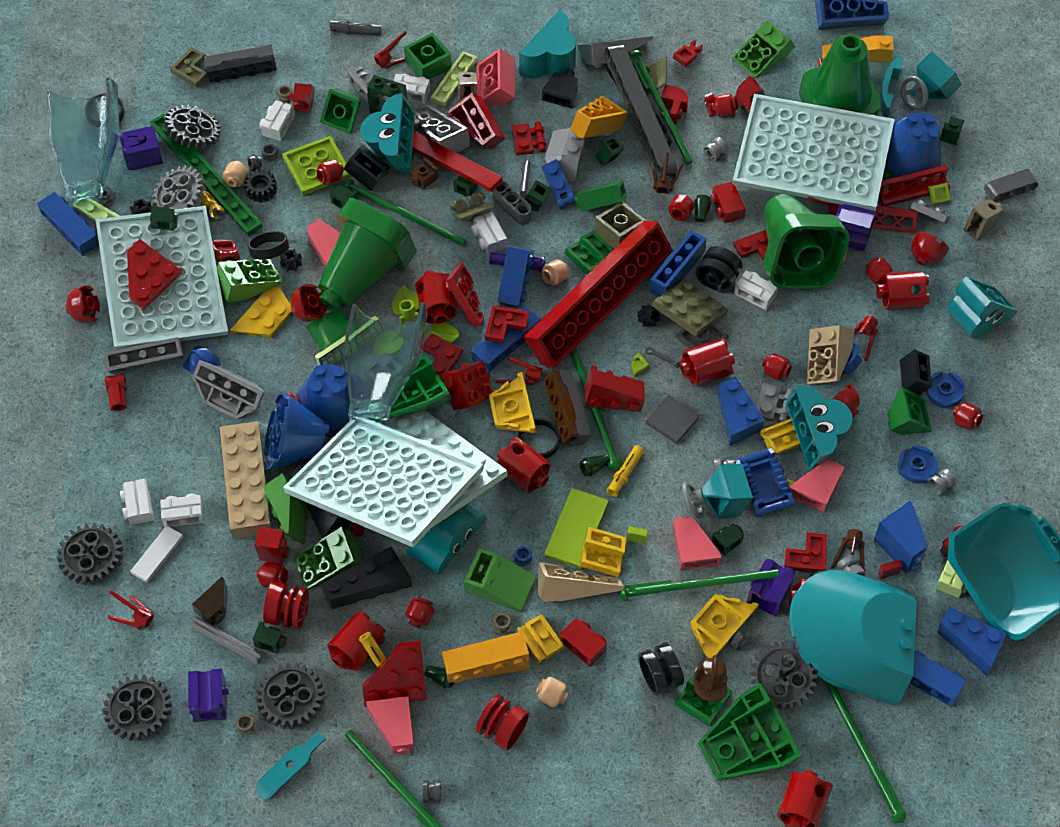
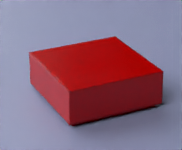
(890, 569)

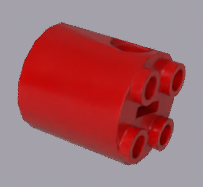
(896, 290)
(439, 301)
(707, 362)
(524, 465)
(345, 646)
(804, 800)

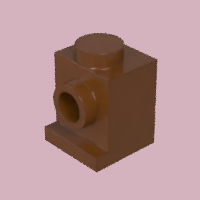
(424, 174)

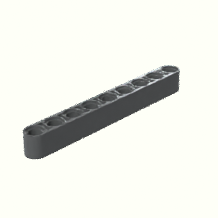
(639, 109)

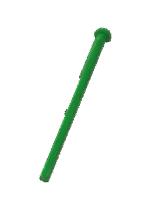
(635, 57)
(413, 217)
(615, 463)
(667, 586)
(881, 779)
(424, 816)

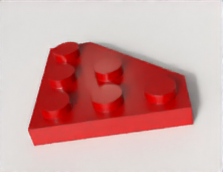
(148, 274)
(460, 284)
(398, 675)

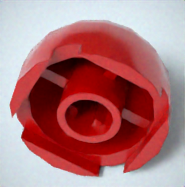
(927, 249)
(80, 301)
(306, 303)
(850, 398)

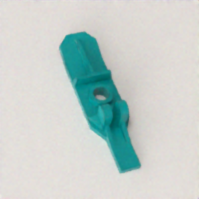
(280, 774)

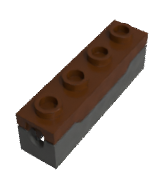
(567, 407)

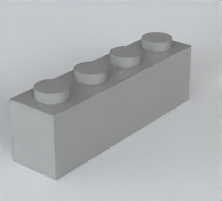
(143, 354)

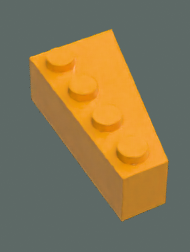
(598, 119)
(487, 658)

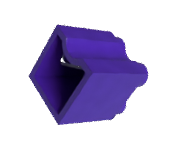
(140, 148)
(857, 223)
(771, 592)
(207, 695)

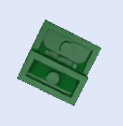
(588, 251)
(328, 329)
(697, 707)

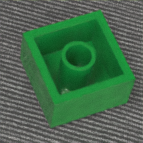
(428, 57)

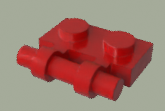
(523, 140)

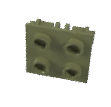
(658, 74)
(477, 206)

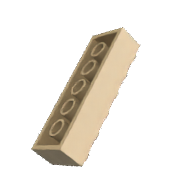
(245, 479)

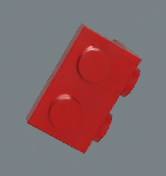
(468, 385)

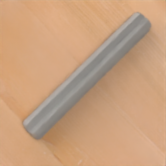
(226, 640)

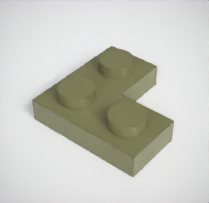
(187, 67)

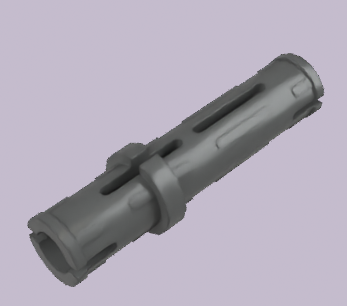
(350, 27)

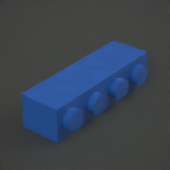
(68, 223)
(678, 263)
(494, 353)
(935, 679)

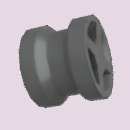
(431, 791)

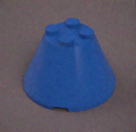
(914, 145)
(327, 396)
(292, 433)

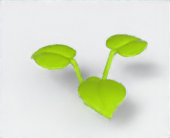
(406, 304)

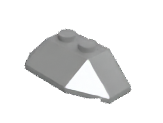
(568, 151)
(226, 390)

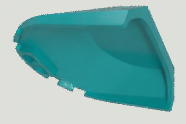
(1009, 567)
(856, 633)

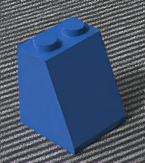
(903, 537)

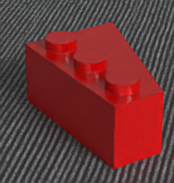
(476, 116)
(613, 392)

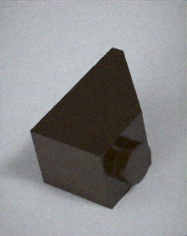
(212, 603)

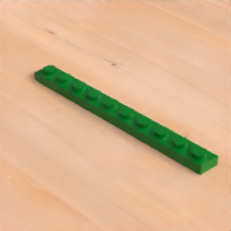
(214, 183)

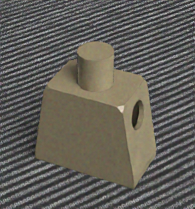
(466, 84)
(988, 213)

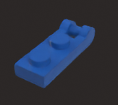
(558, 183)

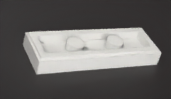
(156, 554)

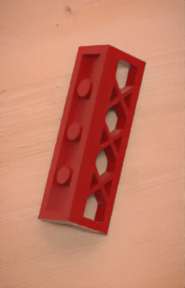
(913, 188)
(894, 211)

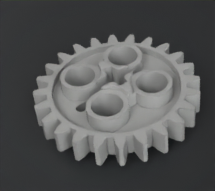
(180, 189)

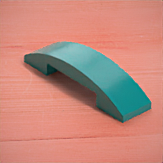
(892, 72)

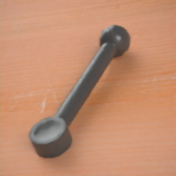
(649, 350)

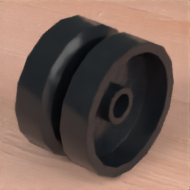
(719, 269)
(661, 668)

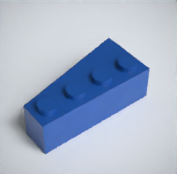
(850, 13)

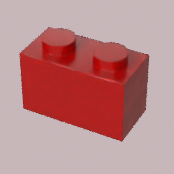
(728, 202)
(271, 545)
(583, 641)

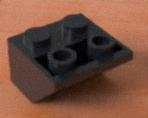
(366, 167)

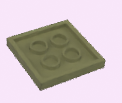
(690, 307)

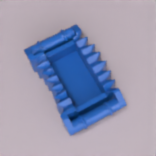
(766, 482)

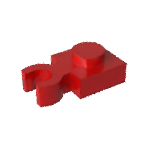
(686, 54)

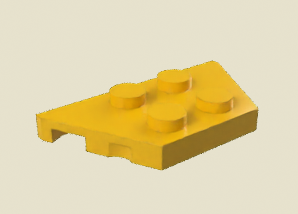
(265, 315)
(512, 407)
(720, 622)

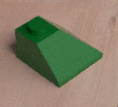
(340, 110)
(908, 414)

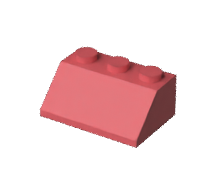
(496, 78)

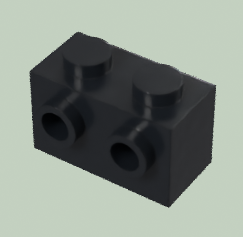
(916, 372)

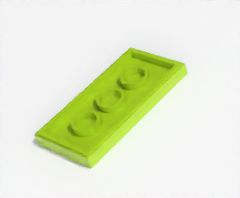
(568, 537)

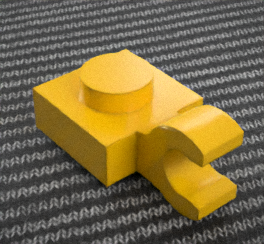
(210, 202)

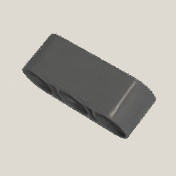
(1010, 185)
(512, 203)

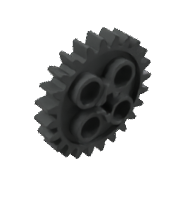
(192, 126)
(105, 542)
(794, 691)
(300, 708)
(117, 710)

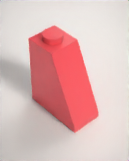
(322, 239)
(818, 485)
(693, 545)
(394, 723)

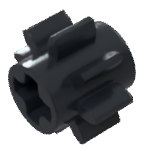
(141, 206)
(290, 260)
(648, 316)

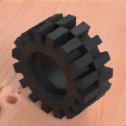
(260, 177)

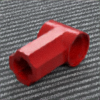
(116, 392)

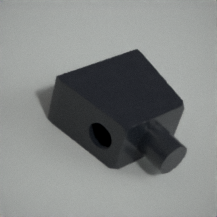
(561, 89)

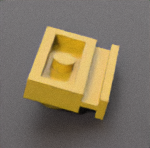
(780, 437)
(541, 638)

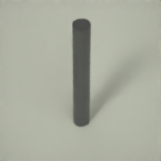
(525, 178)

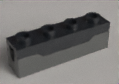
(240, 63)

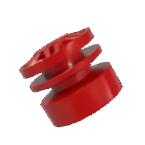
(285, 604)
(502, 722)

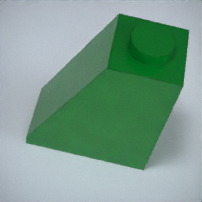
(601, 195)

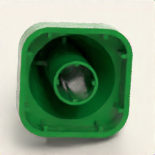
(842, 79)
(802, 246)
(363, 253)

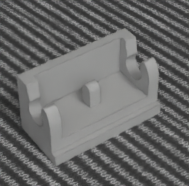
(360, 82)

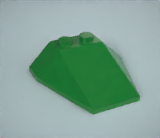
(421, 392)
(749, 737)

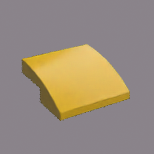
(603, 551)

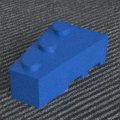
(515, 275)
(738, 411)
(972, 638)

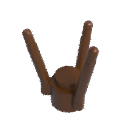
(663, 184)
(853, 542)

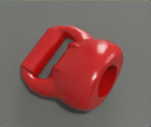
(225, 254)

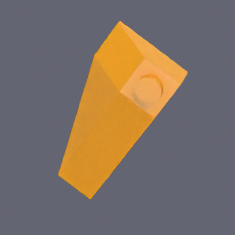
(879, 48)

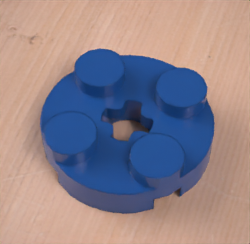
(946, 399)
(913, 473)

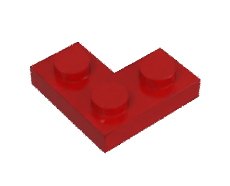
(752, 244)
(504, 318)
(445, 354)
(811, 558)

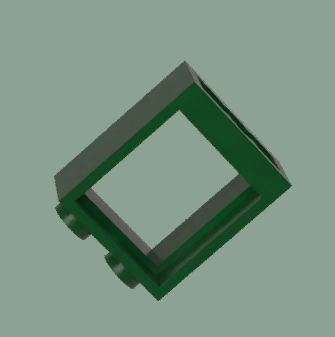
(379, 85)

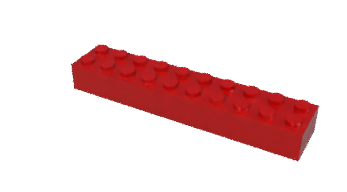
(598, 294)

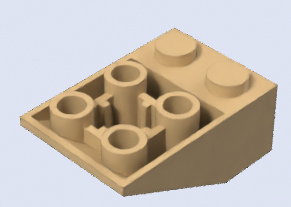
(828, 353)

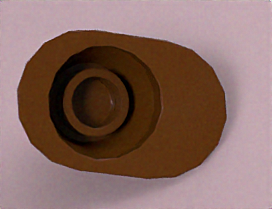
(710, 679)

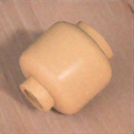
(235, 174)
(555, 272)
(551, 692)

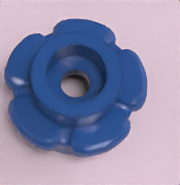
(522, 551)

